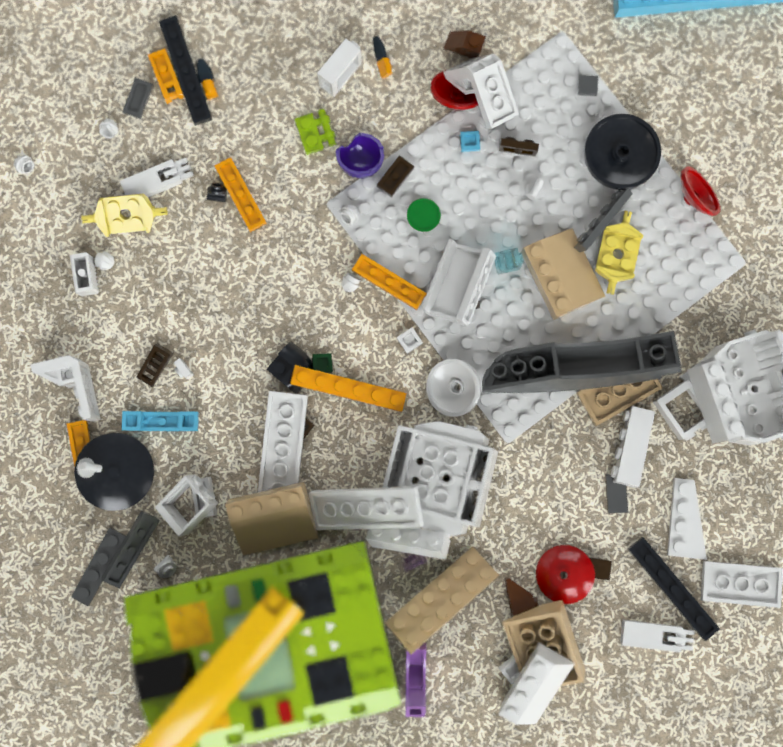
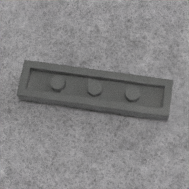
(608, 212)
(130, 549)
(92, 577)

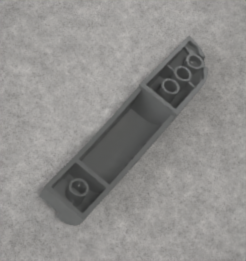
(583, 365)

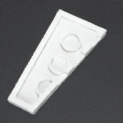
(685, 525)

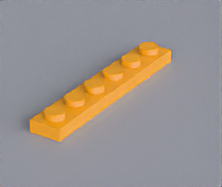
(348, 388)

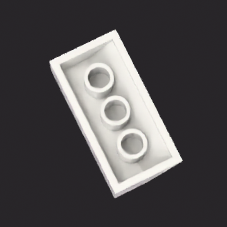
(535, 686)

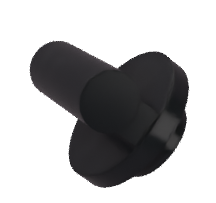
(216, 192)

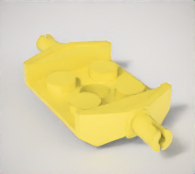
(111, 221)
(628, 241)

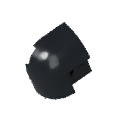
(284, 364)

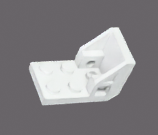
(491, 87)
(73, 374)

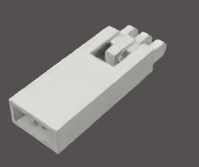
(149, 180)
(650, 636)

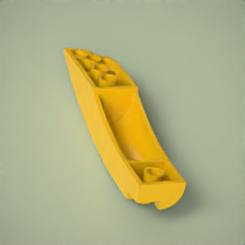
(225, 673)

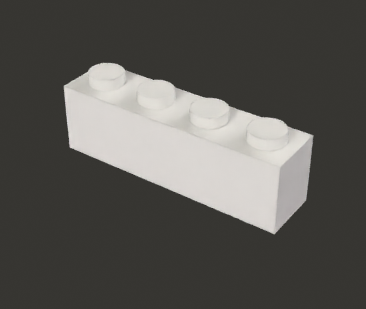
(633, 446)
(411, 541)

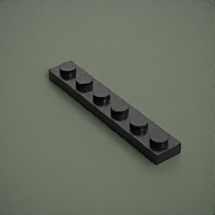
(185, 70)
(673, 589)

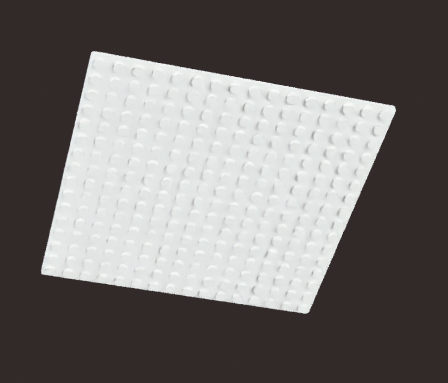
(488, 207)

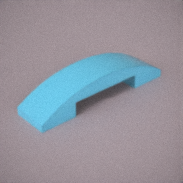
(159, 421)

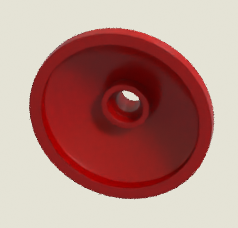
(451, 96)
(699, 192)
(579, 570)

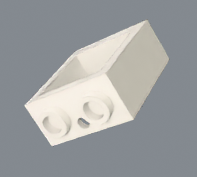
(340, 67)
(671, 421)
(172, 515)

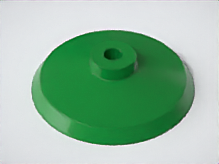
(423, 215)

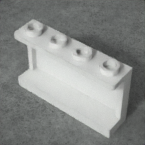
(458, 283)

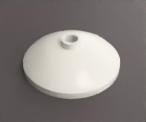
(443, 389)

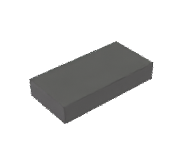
(138, 98)
(616, 496)

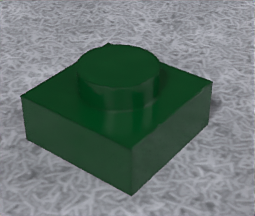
(322, 362)

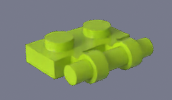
(309, 133)

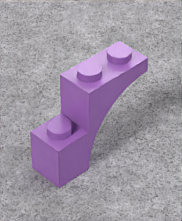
(416, 683)

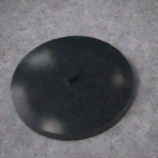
(622, 151)
(124, 475)

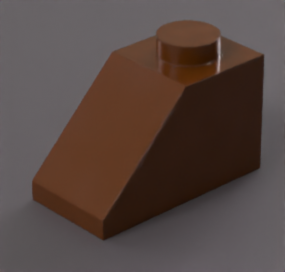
(465, 43)
(519, 598)

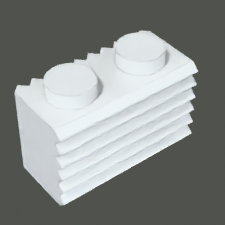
(84, 274)

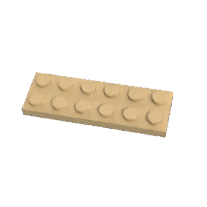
(441, 600)

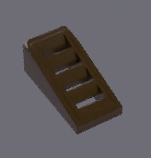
(164, 361)

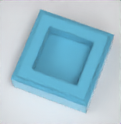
(470, 141)

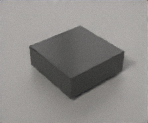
(587, 85)

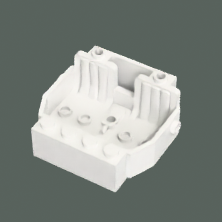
(725, 390)
(445, 451)

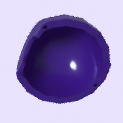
(361, 157)

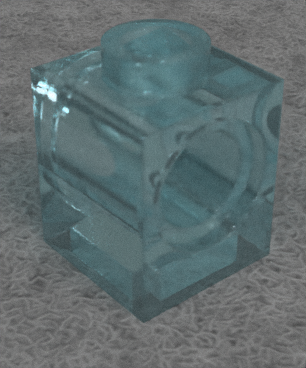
(508, 261)

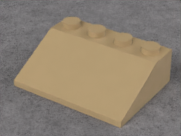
(562, 273)
(272, 518)
(550, 627)

